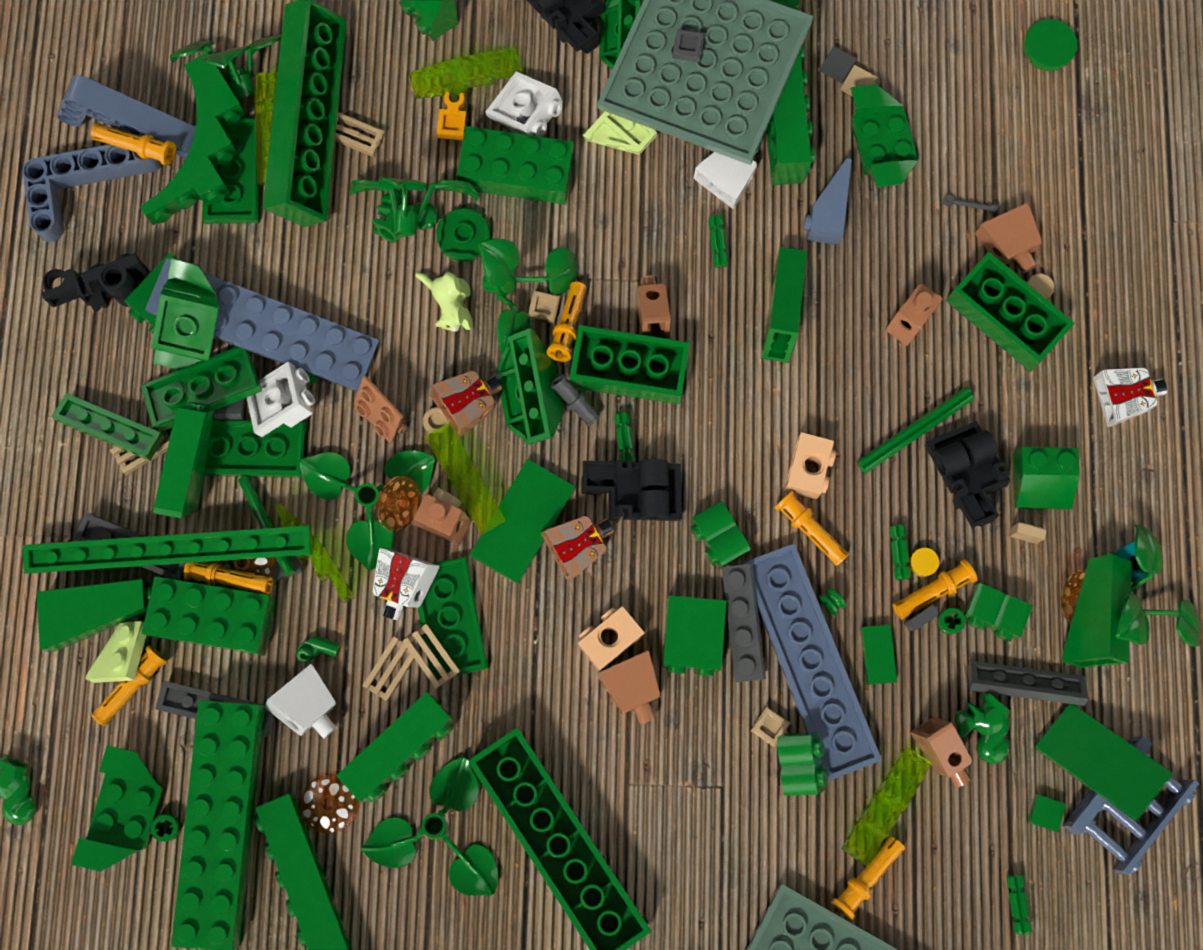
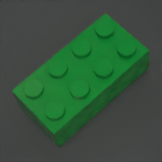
(516, 164)
(1010, 311)
(629, 364)
(209, 616)
(396, 748)

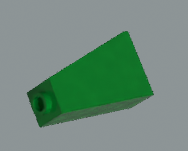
(784, 305)
(184, 462)
(84, 611)
(1098, 613)

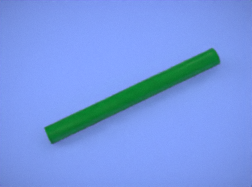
(263, 519)

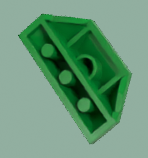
(615, 27)
(527, 399)

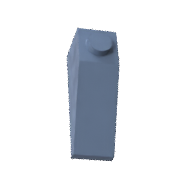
(828, 213)

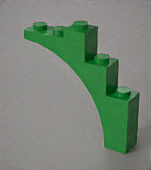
(210, 146)

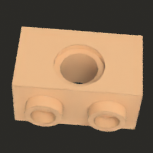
(810, 449)
(627, 634)

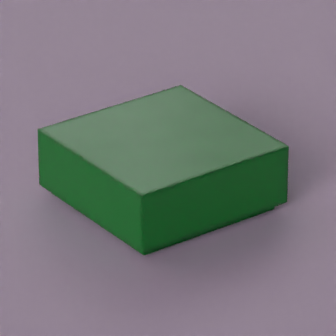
(1046, 813)

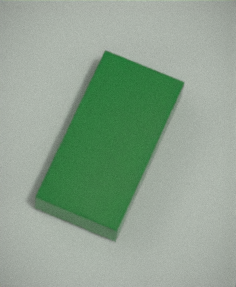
(878, 654)

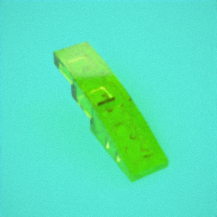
(464, 72)
(263, 120)
(465, 478)
(321, 560)
(886, 806)

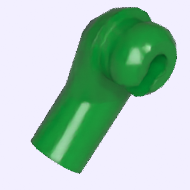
(316, 646)

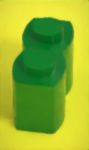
(720, 535)
(997, 612)
(801, 763)

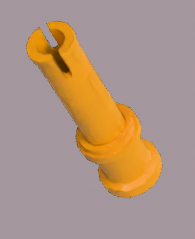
(145, 146)
(565, 331)
(803, 519)
(215, 575)
(946, 583)
(124, 690)
(860, 887)

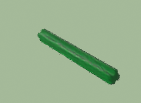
(915, 430)

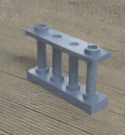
(1083, 818)

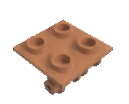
(378, 411)

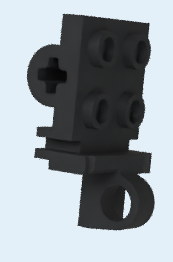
(572, 20)
(97, 284)
(970, 467)
(638, 489)

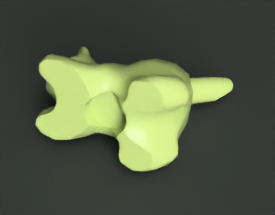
(450, 296)

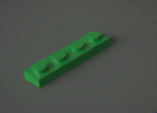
(108, 426)

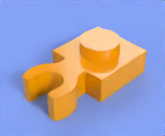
(452, 120)

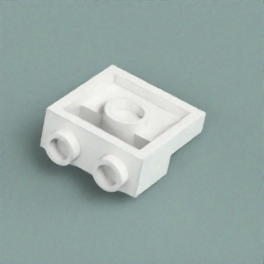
(525, 105)
(282, 399)

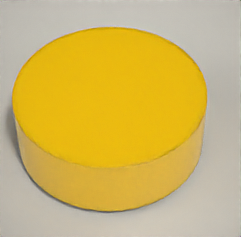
(924, 562)

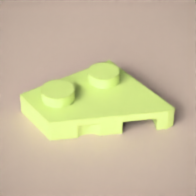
(620, 134)
(120, 655)

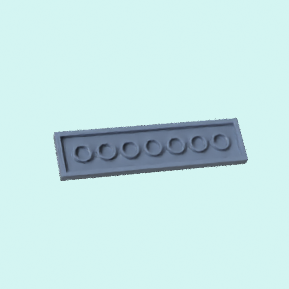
(285, 333)
(811, 662)

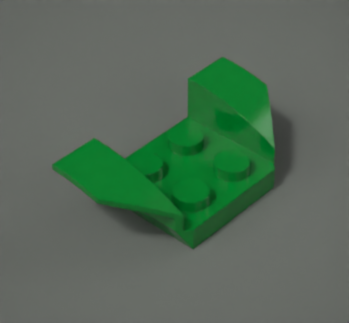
(882, 136)
(185, 317)
(122, 812)

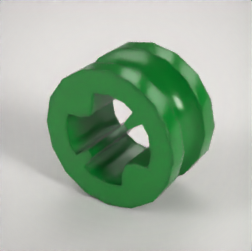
(832, 601)
(956, 628)
(167, 836)

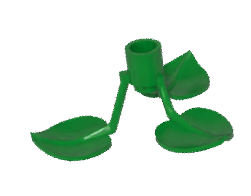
(237, 77)
(405, 216)
(500, 260)
(326, 476)
(1133, 619)
(392, 839)

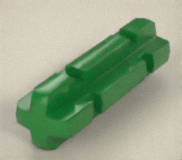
(718, 241)
(624, 437)
(900, 552)
(1019, 904)

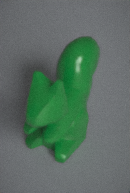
(385, 227)
(992, 723)
(14, 789)

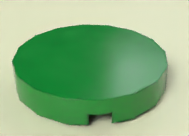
(1050, 44)
(460, 234)

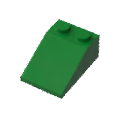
(432, 16)

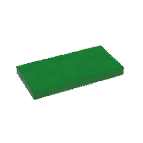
(239, 178)
(214, 382)
(240, 452)
(528, 508)
(453, 618)
(1103, 762)

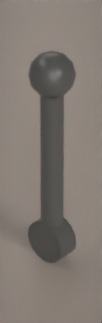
(948, 200)

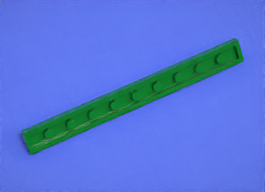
(167, 549)

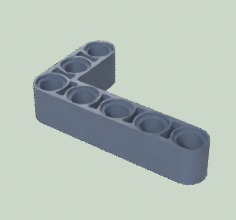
(122, 112)
(79, 174)

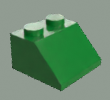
(1045, 477)

